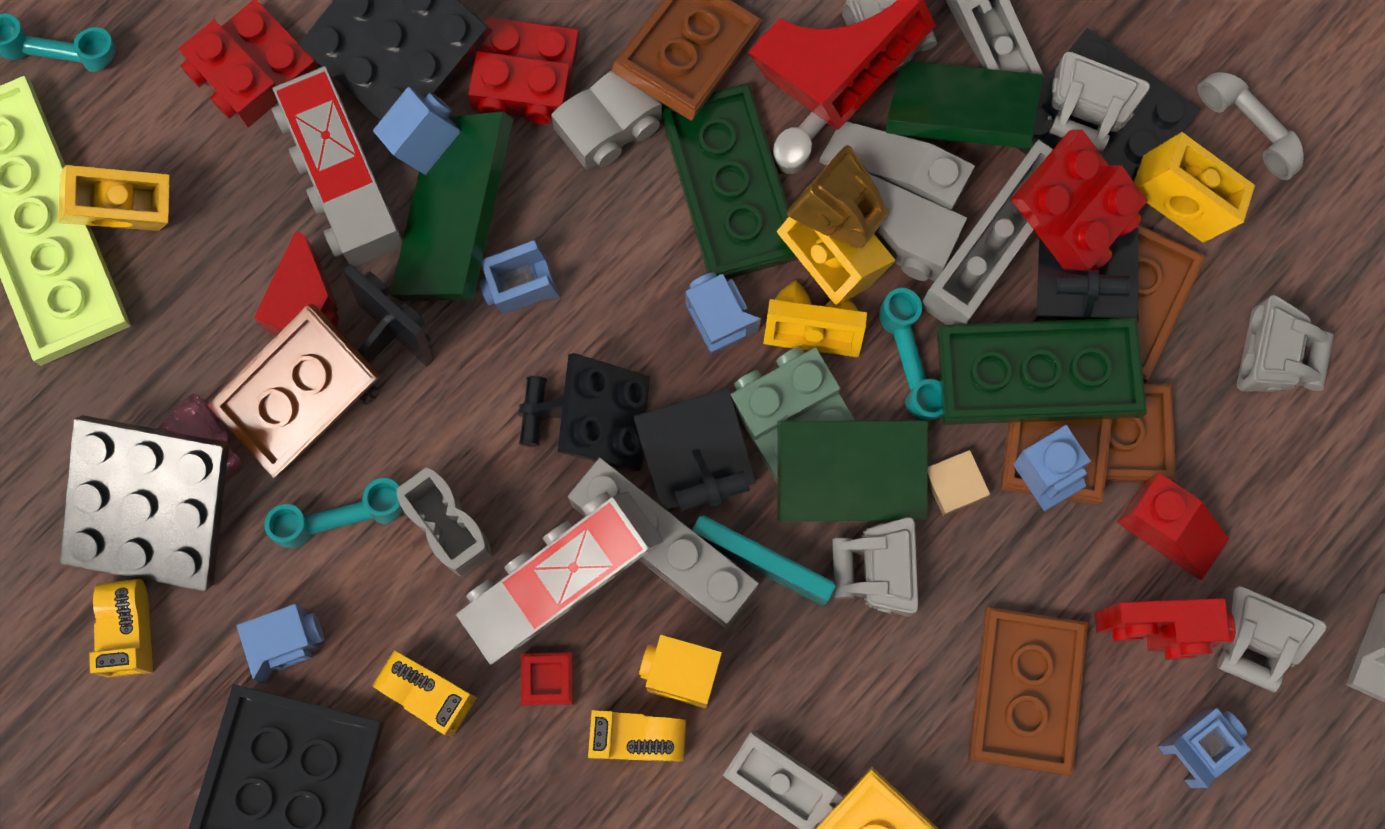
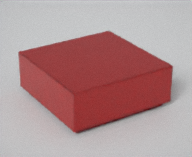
(546, 679)

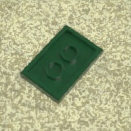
(965, 104)
(852, 470)

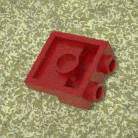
(244, 62)
(524, 69)
(1079, 203)
(1173, 626)

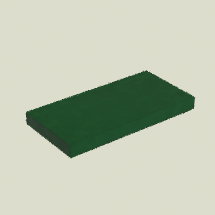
(730, 183)
(453, 213)
(1040, 371)

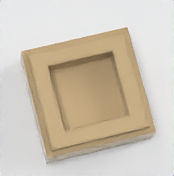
(956, 483)

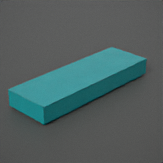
(765, 561)

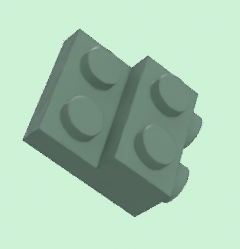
(793, 392)

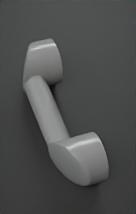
(794, 145)
(1286, 154)

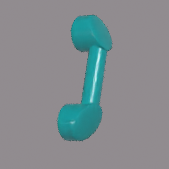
(91, 46)
(897, 315)
(293, 529)

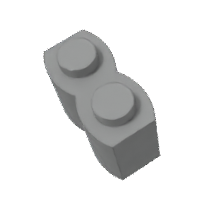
(605, 119)
(439, 514)

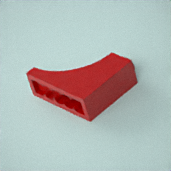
(844, 65)

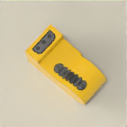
(121, 629)
(424, 693)
(636, 737)

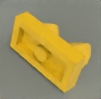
(829, 328)

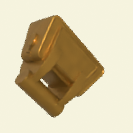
(842, 201)

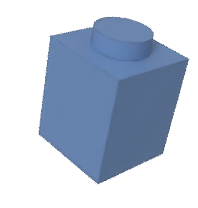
(417, 129)

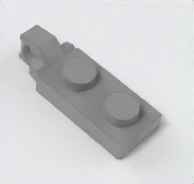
(782, 782)

